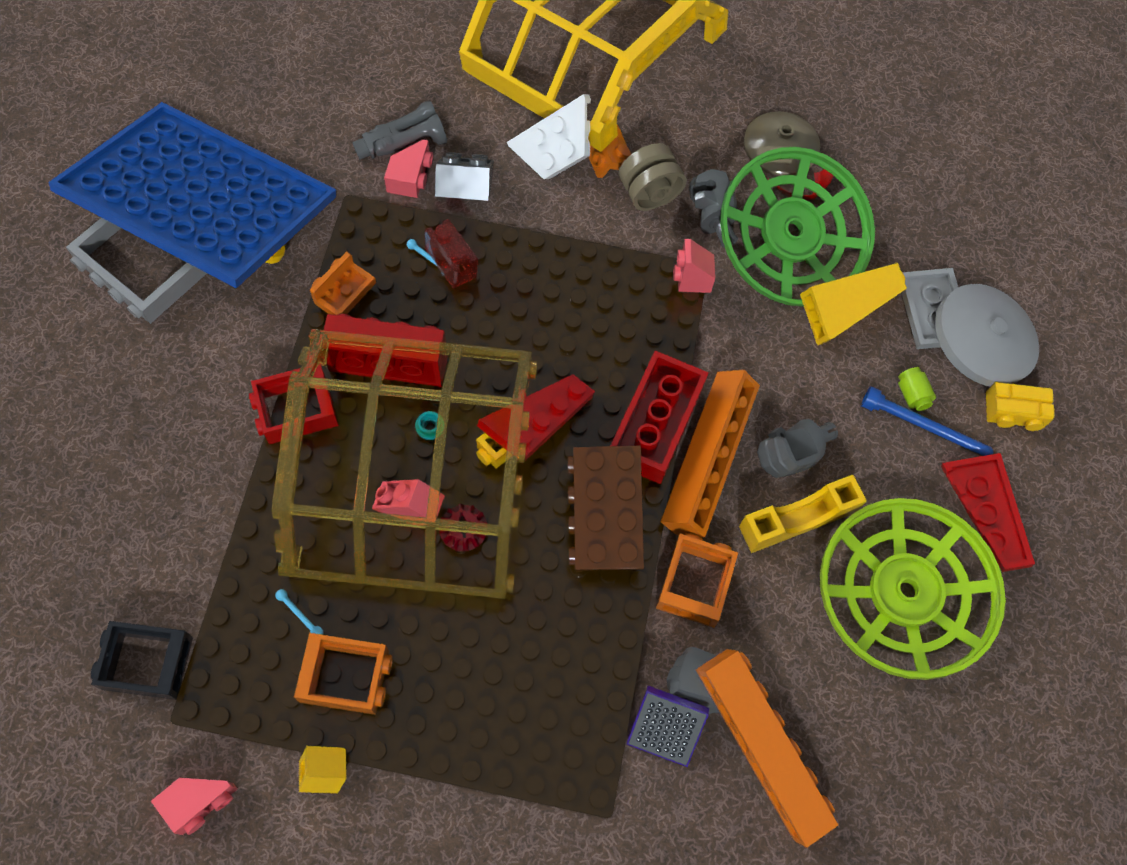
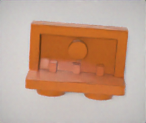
(610, 157)
(341, 286)

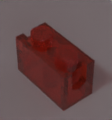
(449, 252)

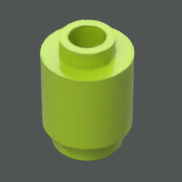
(916, 389)

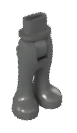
(394, 135)

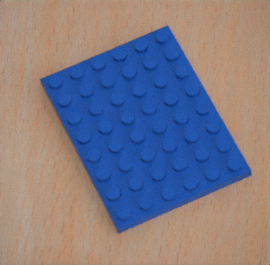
(195, 193)

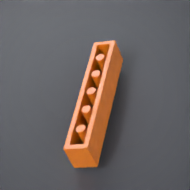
(710, 453)
(767, 747)

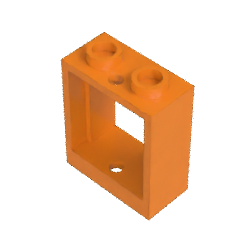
(690, 608)
(312, 665)

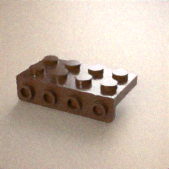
(606, 508)

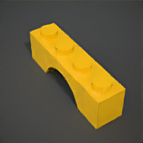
(782, 523)

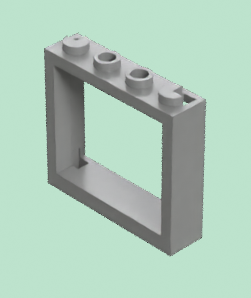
(156, 302)

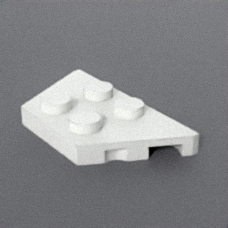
(556, 140)

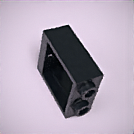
(173, 666)

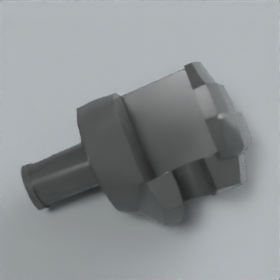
(708, 194)
(794, 449)
(685, 681)

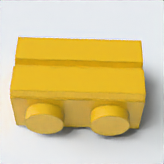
(1019, 406)

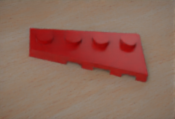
(548, 413)
(991, 505)

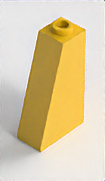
(845, 301)

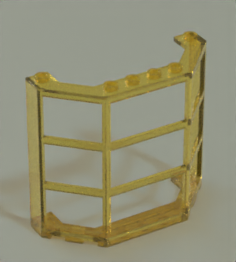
(291, 441)

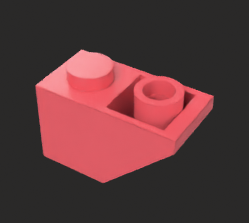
(407, 170)
(694, 268)
(404, 498)
(190, 800)

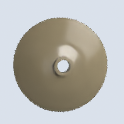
(776, 131)

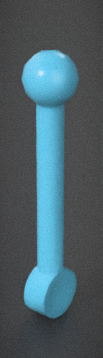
(412, 245)
(281, 595)

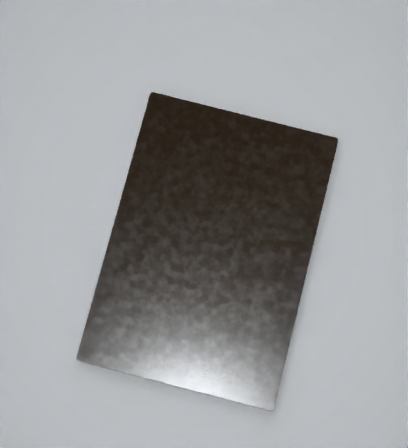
(480, 689)

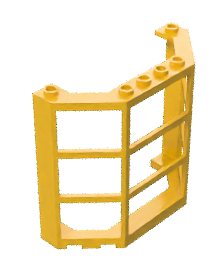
(629, 65)

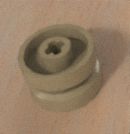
(652, 177)

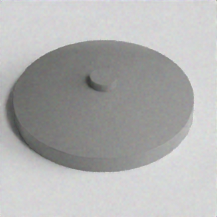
(986, 335)

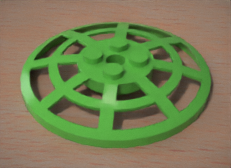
(803, 215)

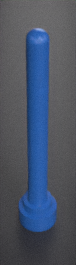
(875, 400)

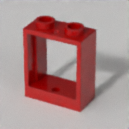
(279, 384)

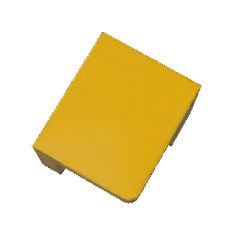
(322, 769)

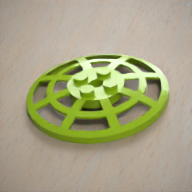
(926, 581)

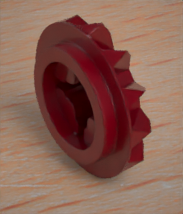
(455, 539)

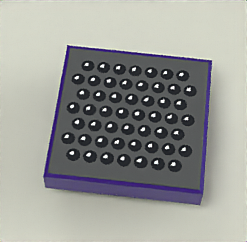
(668, 726)

